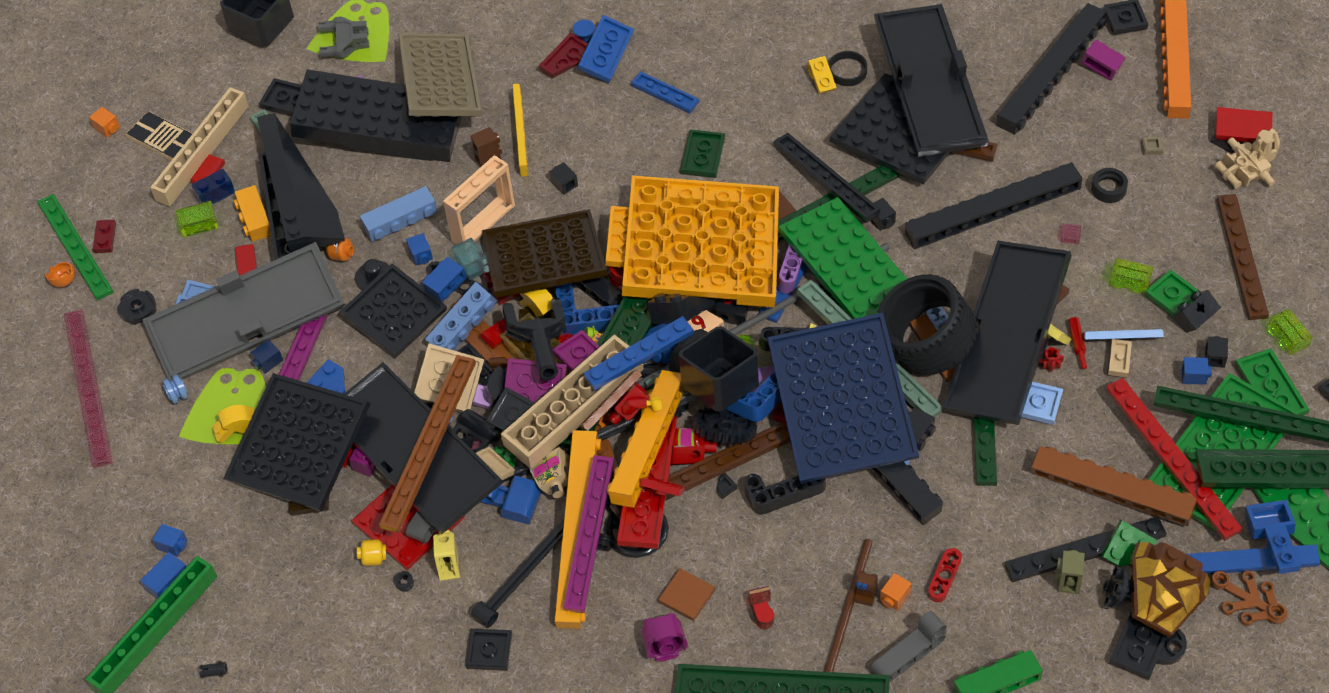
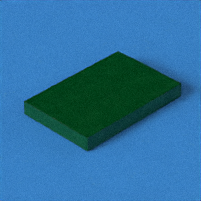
(703, 153)

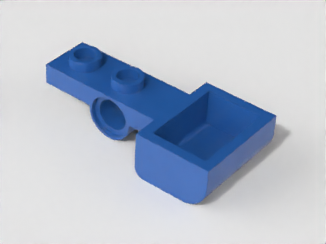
(518, 501)
(1275, 524)

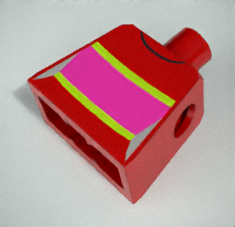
(690, 447)

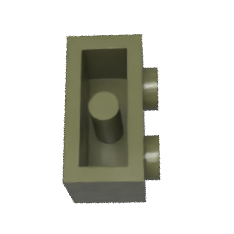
(1070, 571)

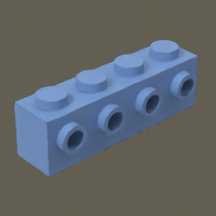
(398, 214)
(462, 318)

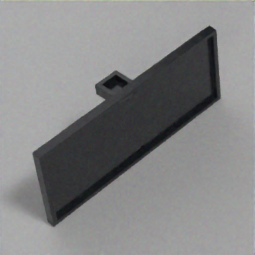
(934, 80)
(1012, 333)
(389, 434)

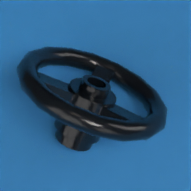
(613, 523)

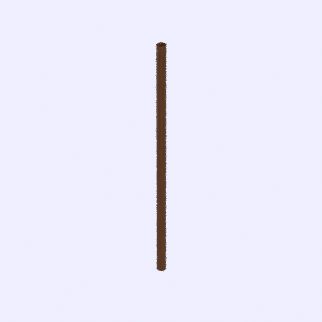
(848, 607)

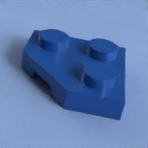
(330, 377)

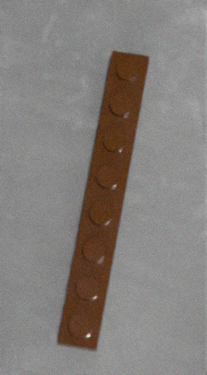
(1242, 257)

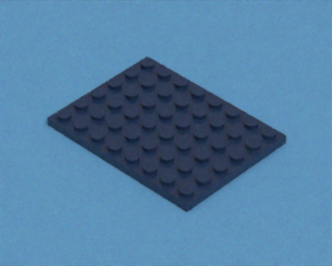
(842, 398)

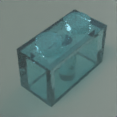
(471, 258)

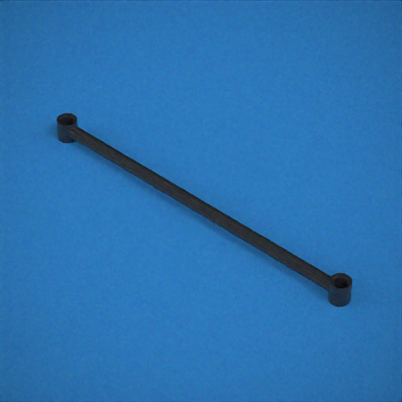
(487, 613)

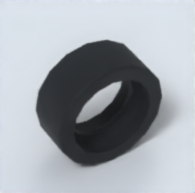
(1110, 174)

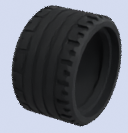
(947, 345)

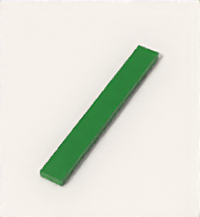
(75, 247)

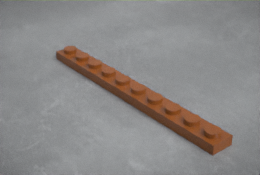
(427, 444)

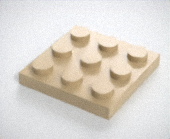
(435, 370)

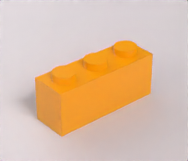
(252, 213)

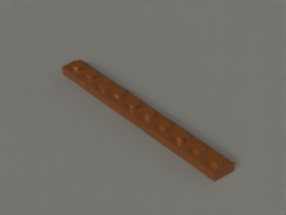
(725, 460)

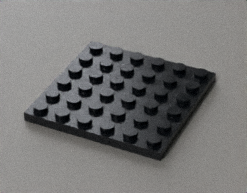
(881, 134)
(297, 441)

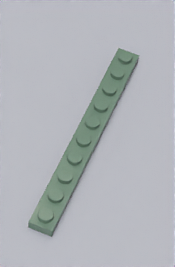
(832, 313)

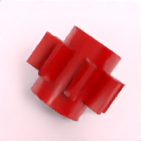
(1052, 359)

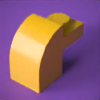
(537, 300)
(232, 419)

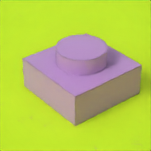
(479, 399)

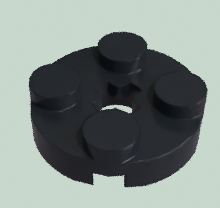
(135, 315)

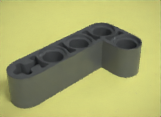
(911, 649)

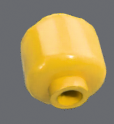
(371, 552)

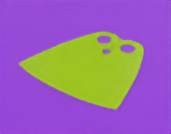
(378, 32)
(217, 397)

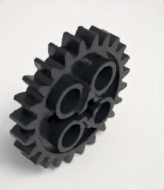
(724, 426)

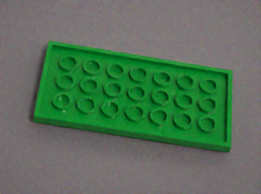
(843, 257)
(1219, 434)

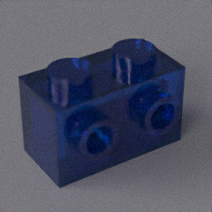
(213, 187)

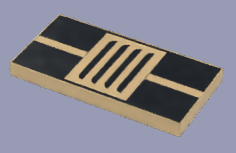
(159, 135)

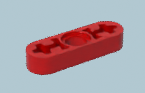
(946, 583)

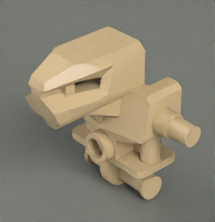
(1250, 160)

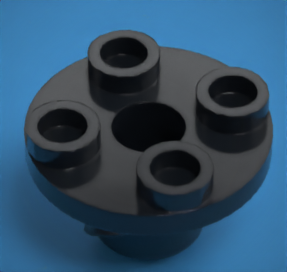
(369, 271)
(1118, 588)

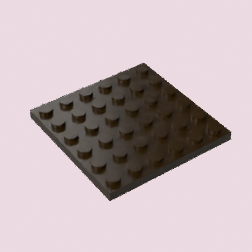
(544, 253)

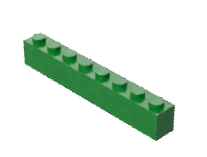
(152, 627)

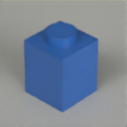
(419, 249)
(1195, 371)
(170, 540)

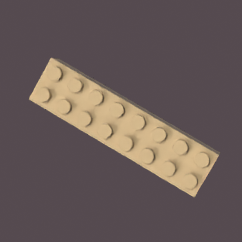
(561, 409)

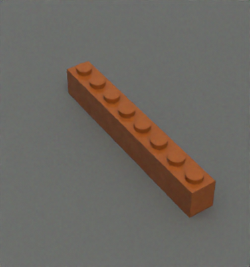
(1114, 486)

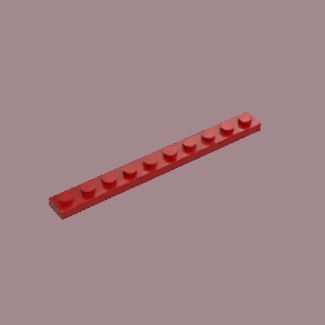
(1173, 458)

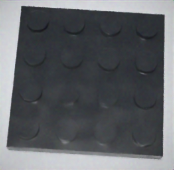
(393, 310)

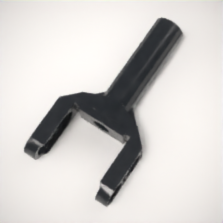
(539, 334)

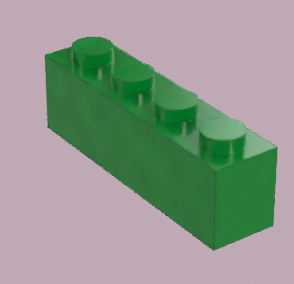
(1002, 676)

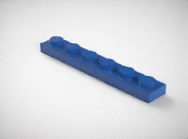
(638, 353)

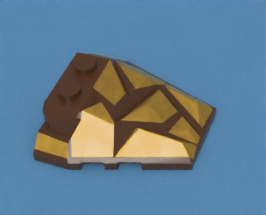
(1166, 586)

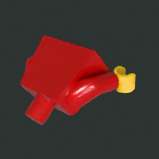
(632, 401)

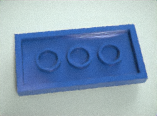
(605, 49)

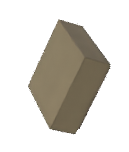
(1152, 145)

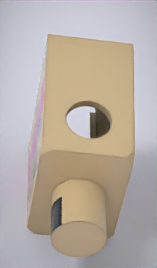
(552, 472)

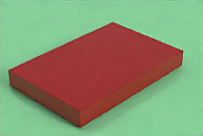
(1241, 123)

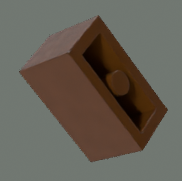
(485, 145)

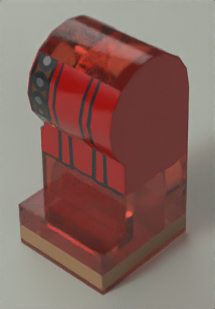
(761, 611)

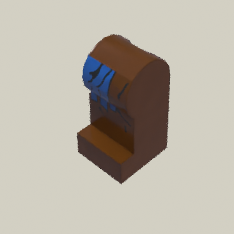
(866, 588)

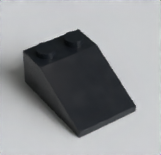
(670, 308)

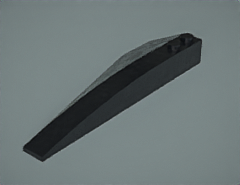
(301, 200)

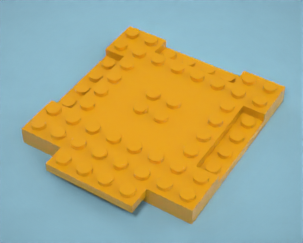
(697, 240)

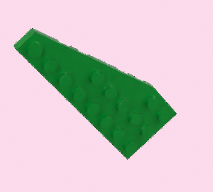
(1309, 512)

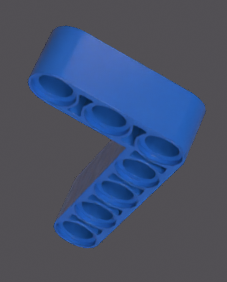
(580, 319)
(760, 403)

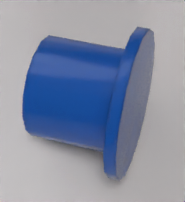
(584, 29)

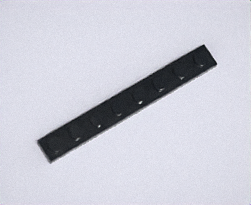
(827, 177)
(1092, 547)

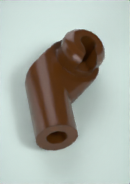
(499, 361)

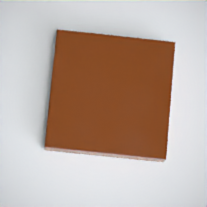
(686, 594)

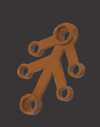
(1251, 599)

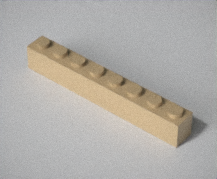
(199, 146)

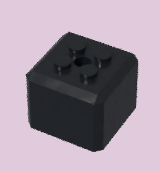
(257, 19)
(719, 368)

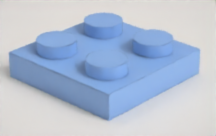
(1042, 403)

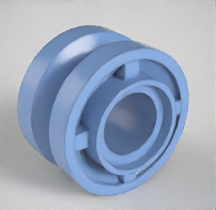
(175, 389)

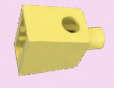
(446, 547)

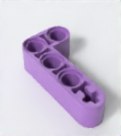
(789, 270)

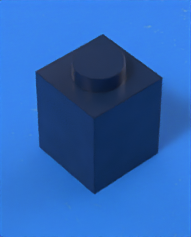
(266, 356)

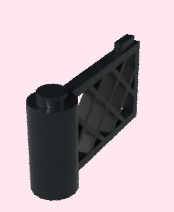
(478, 428)

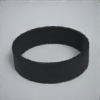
(848, 55)

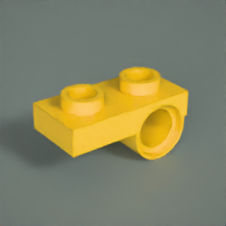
(822, 75)

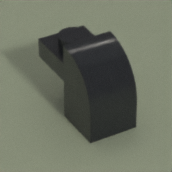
(495, 385)

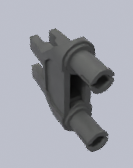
(349, 36)

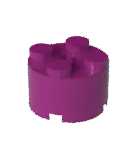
(663, 637)

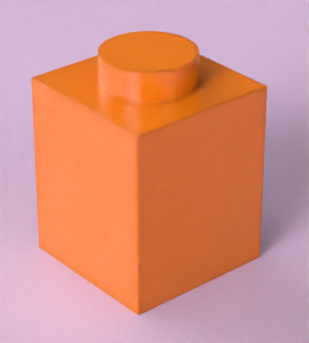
(104, 122)
(895, 592)

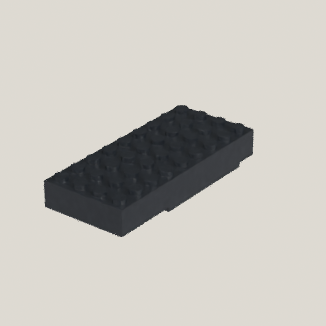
(369, 118)

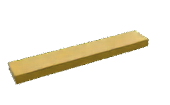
(520, 130)

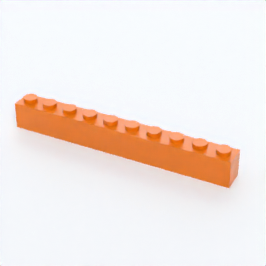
(1176, 58)

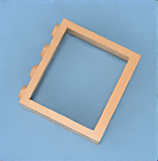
(492, 171)

